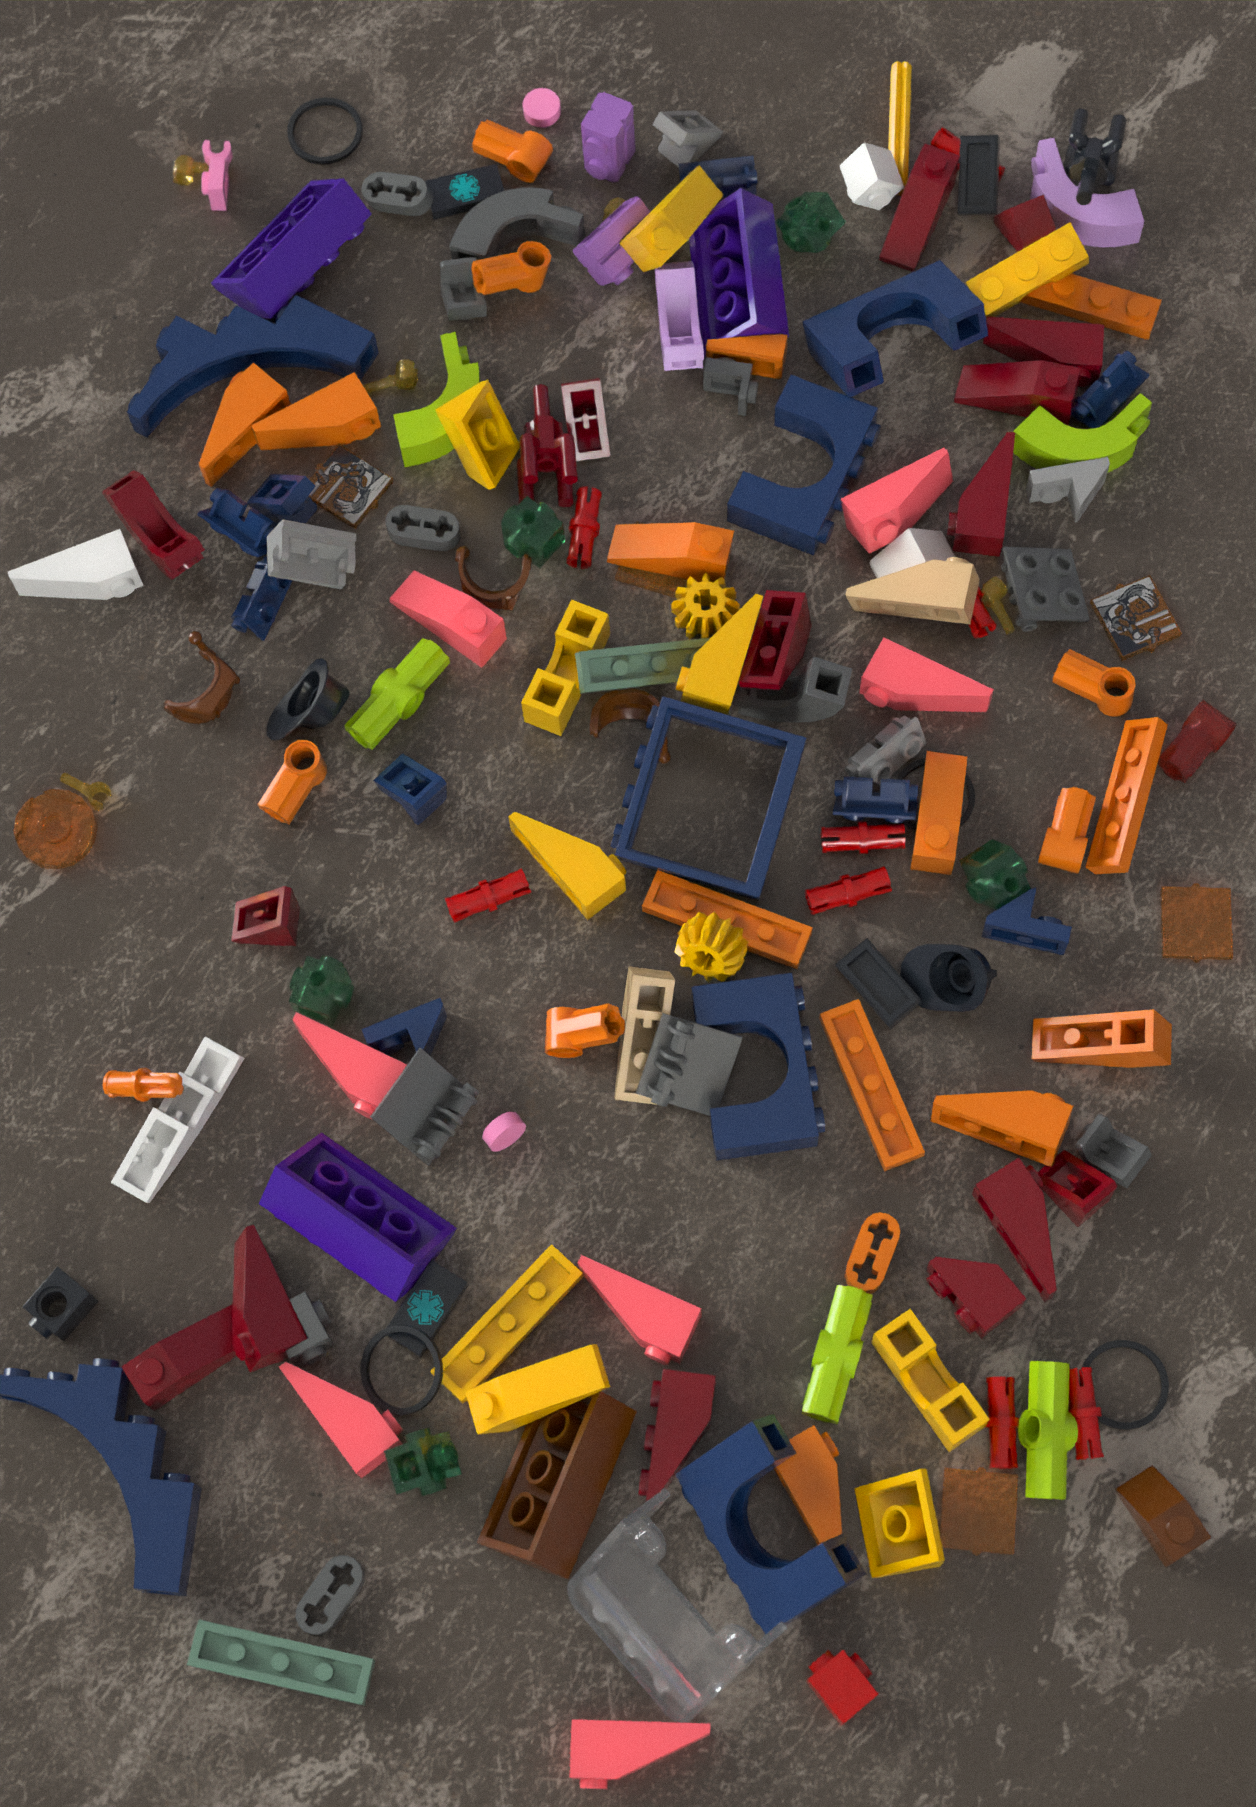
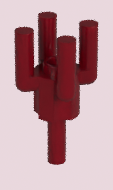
(546, 450)

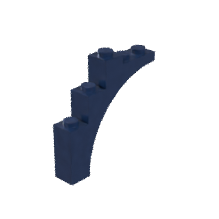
(197, 358)
(160, 1510)

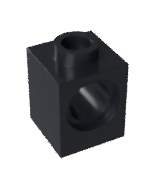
(58, 1286)

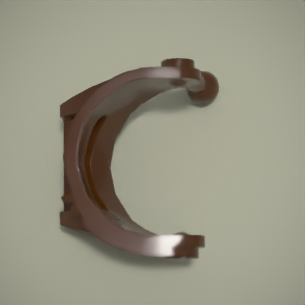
(501, 599)
(214, 698)
(624, 704)

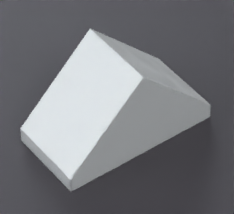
(911, 549)

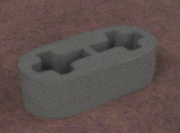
(398, 187)
(423, 528)
(321, 1589)

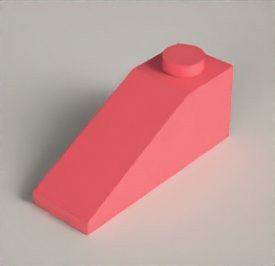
(896, 501)
(451, 616)
(916, 683)
(357, 1068)
(650, 1315)
(348, 1420)
(617, 1748)

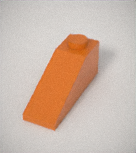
(246, 401)
(324, 418)
(673, 549)
(939, 813)
(1104, 1039)
(1014, 1120)
(813, 1483)

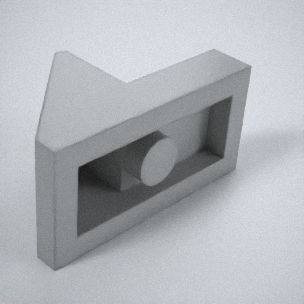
(685, 135)
(1076, 480)

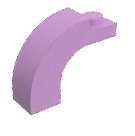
(1104, 222)
(678, 316)

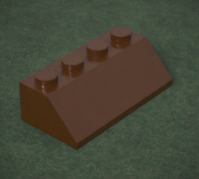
(557, 1483)

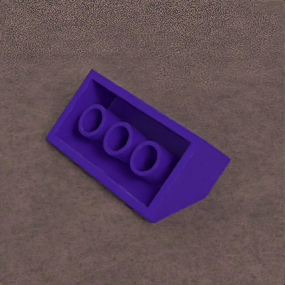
(293, 247)
(738, 270)
(356, 1215)

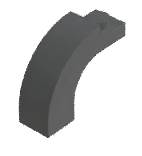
(512, 216)
(806, 696)

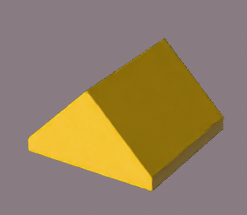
(480, 433)
(899, 1524)

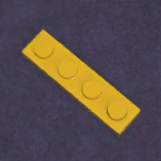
(508, 1322)

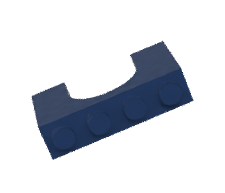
(924, 297)
(804, 514)
(788, 1116)
(719, 1492)

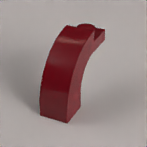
(153, 526)

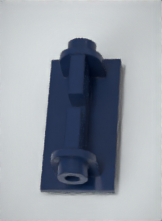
(726, 173)
(1109, 391)
(228, 519)
(261, 608)
(894, 803)

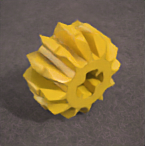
(699, 594)
(711, 946)

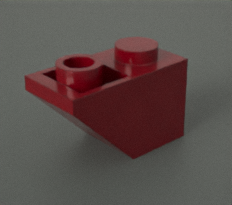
(977, 1290)

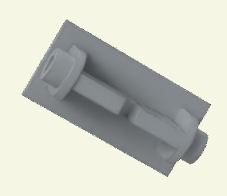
(899, 743)

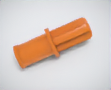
(142, 1084)

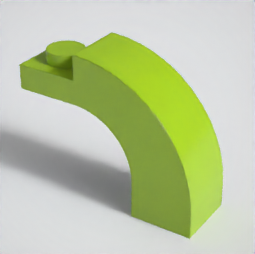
(420, 430)
(1047, 442)

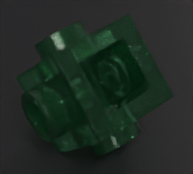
(810, 222)
(532, 531)
(995, 874)
(321, 989)
(423, 1462)

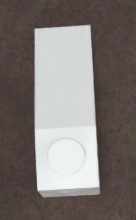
(86, 571)

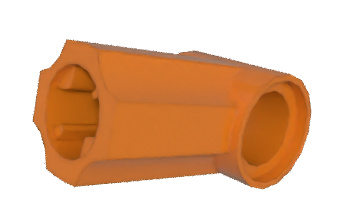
(520, 153)
(518, 270)
(1092, 680)
(291, 784)
(1066, 839)
(574, 1029)

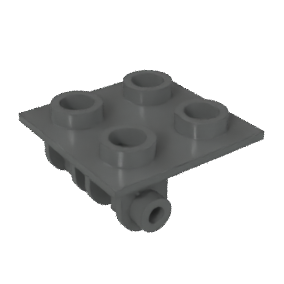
(1043, 586)
(688, 1065)
(424, 1106)

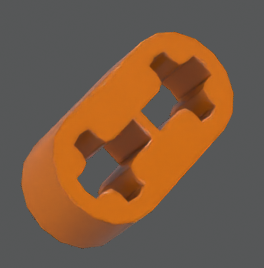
(863, 1249)

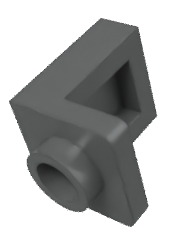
(459, 292)
(731, 378)
(1112, 1151)
(313, 1319)

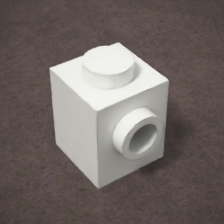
(871, 176)

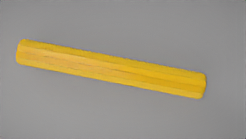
(900, 117)

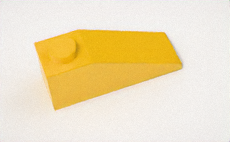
(672, 221)
(719, 662)
(574, 864)
(536, 1390)

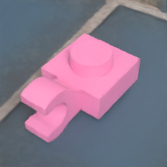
(216, 181)

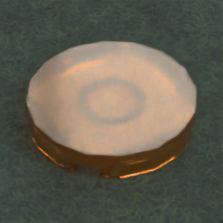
(55, 829)

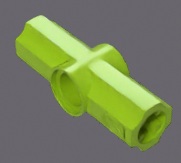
(397, 693)
(837, 1354)
(1047, 1430)

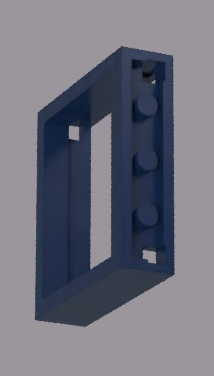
(647, 762)

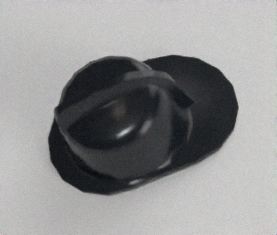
(310, 702)
(948, 976)

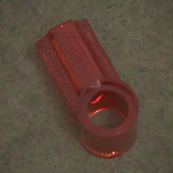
(1201, 734)

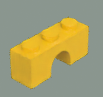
(1029, 269)
(556, 689)
(937, 1395)

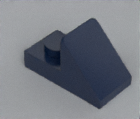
(285, 498)
(413, 786)
(1015, 926)
(419, 1025)

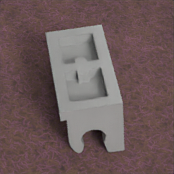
(310, 554)

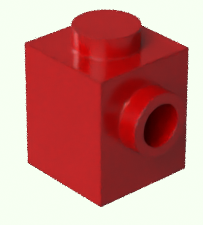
(841, 1684)

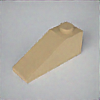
(924, 591)
(645, 999)

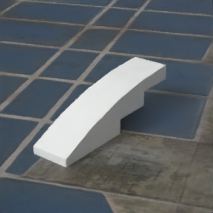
(177, 1121)

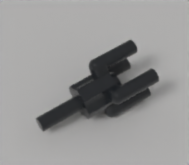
(1092, 159)

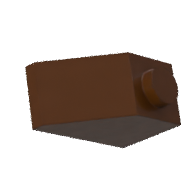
(1162, 1515)

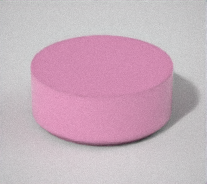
(541, 107)
(503, 1131)

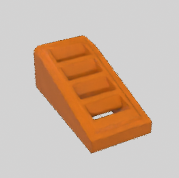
(764, 352)

